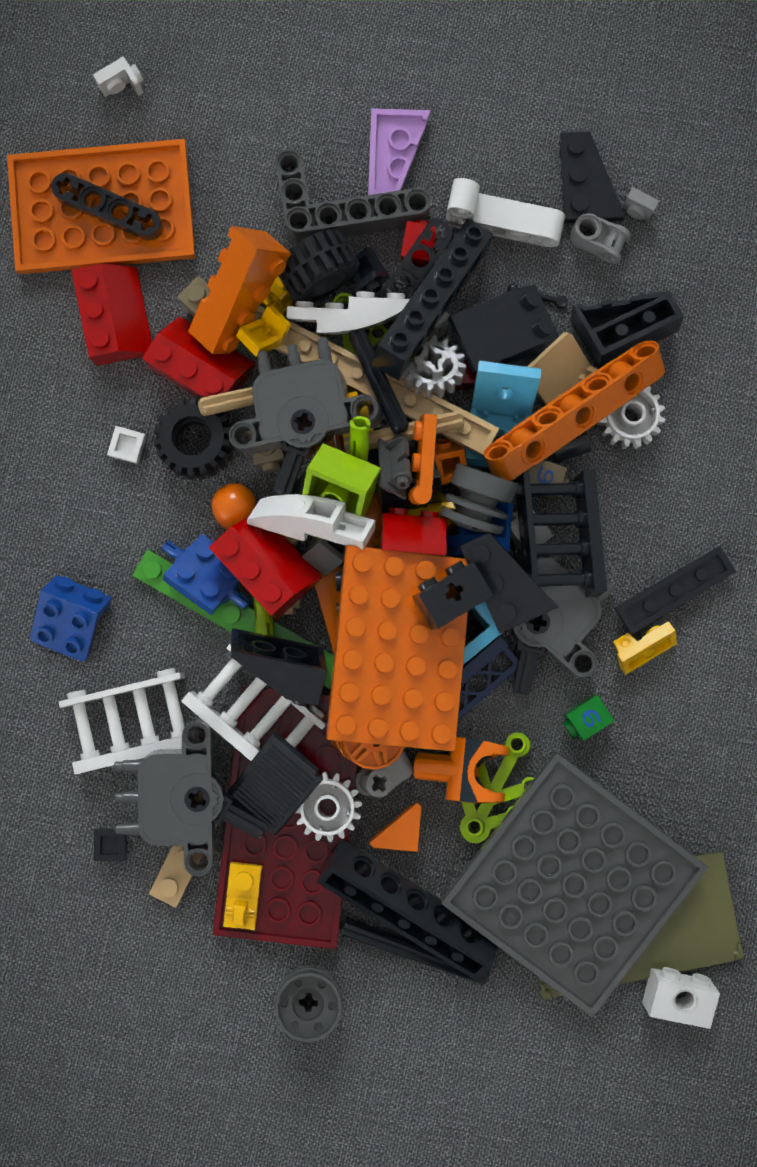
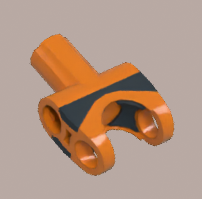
(461, 770)

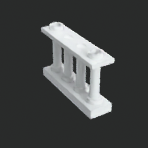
(226, 722)
(120, 750)

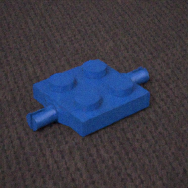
(202, 576)

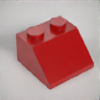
(413, 533)

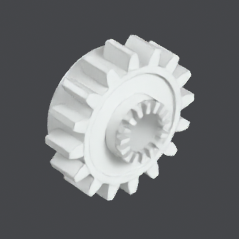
(628, 431)
(333, 823)

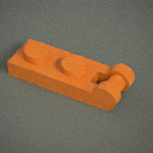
(423, 460)

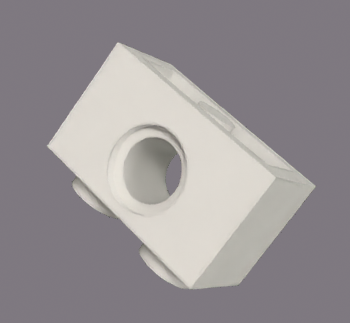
(694, 1008)

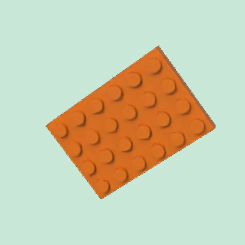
(61, 238)
(391, 671)

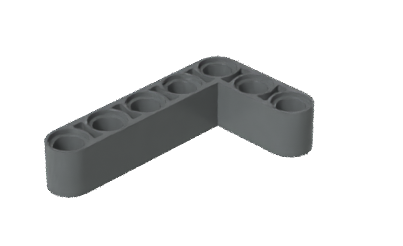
(342, 209)

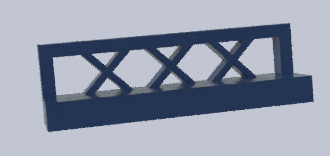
(477, 663)

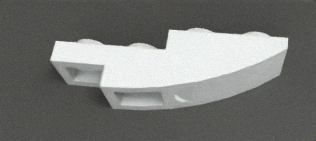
(362, 312)
(311, 515)

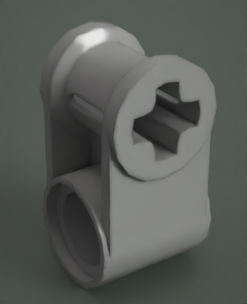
(602, 237)
(384, 778)

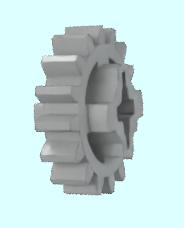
(432, 366)

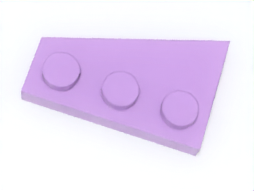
(393, 146)

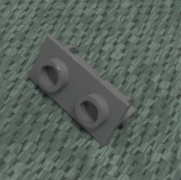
(394, 465)

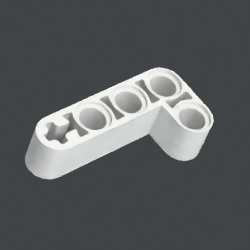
(504, 216)

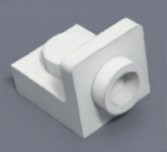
(116, 75)

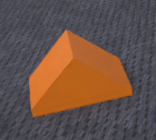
(401, 832)

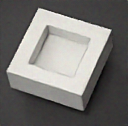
(126, 445)

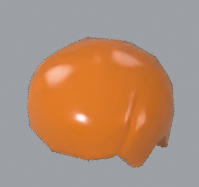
(232, 504)

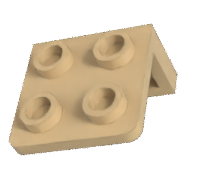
(561, 367)

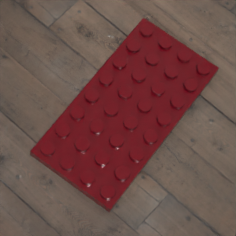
(290, 899)

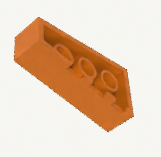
(238, 288)

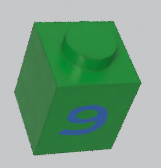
(587, 718)

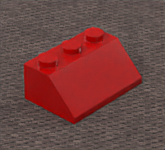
(112, 312)
(193, 367)
(265, 566)

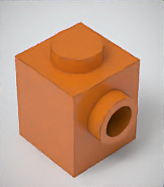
(446, 456)

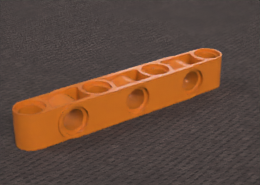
(575, 411)

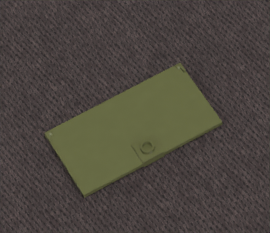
(696, 934)

